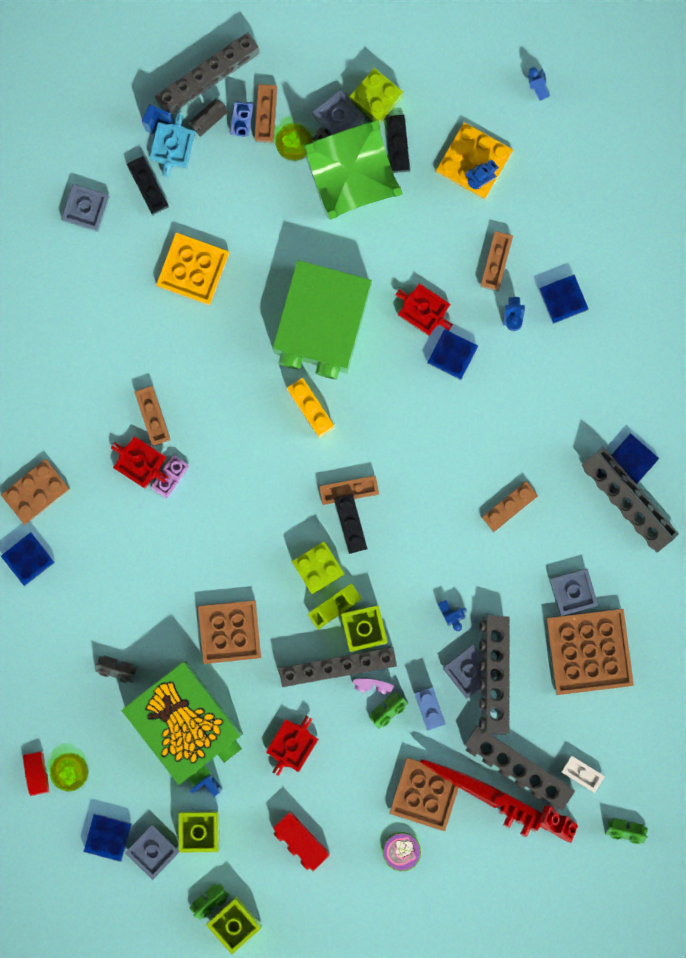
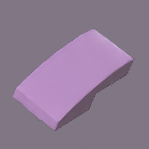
(175, 471)
(364, 684)

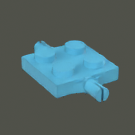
(172, 145)

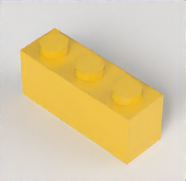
(310, 407)

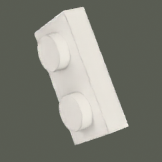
(582, 774)

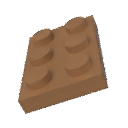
(35, 492)

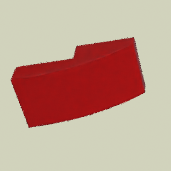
(35, 773)
(558, 825)

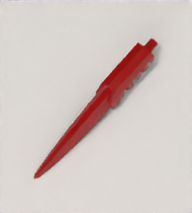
(492, 796)

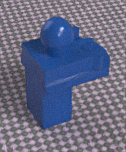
(537, 82)
(450, 617)

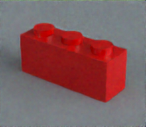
(300, 841)

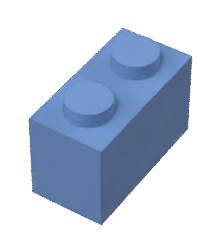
(429, 708)

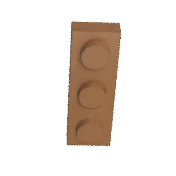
(266, 113)
(496, 261)
(152, 416)
(359, 487)
(509, 506)

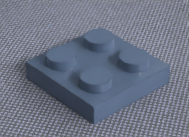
(338, 114)
(85, 207)
(574, 592)
(465, 671)
(152, 852)

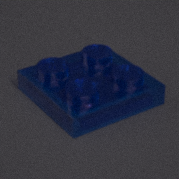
(563, 299)
(452, 354)
(634, 458)
(27, 559)
(107, 837)

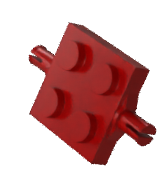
(424, 309)
(139, 462)
(292, 745)

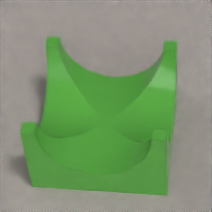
(351, 169)

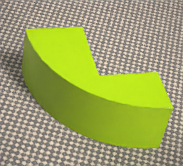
(334, 606)

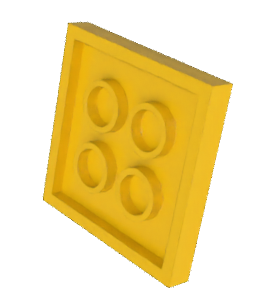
(467, 152)
(192, 269)

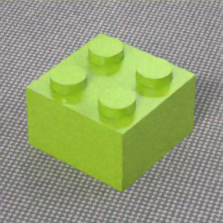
(376, 96)
(318, 568)
(364, 628)
(199, 831)
(234, 925)

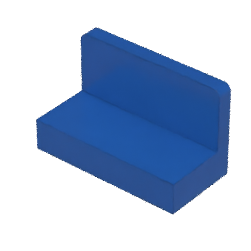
(154, 115)
(211, 784)

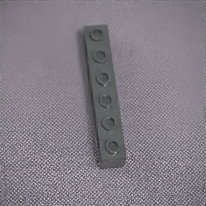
(208, 74)
(639, 501)
(501, 627)
(337, 667)
(563, 791)

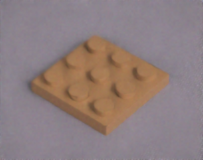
(229, 632)
(423, 796)

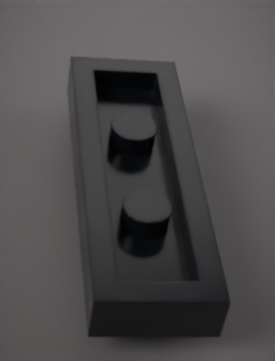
(398, 143)
(147, 185)
(350, 523)

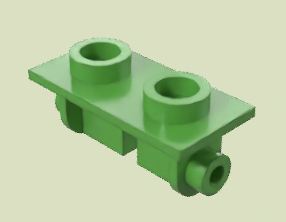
(382, 717)
(635, 833)
(203, 907)

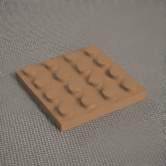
(590, 652)

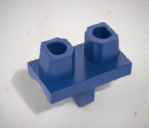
(241, 118)
(482, 174)
(513, 314)

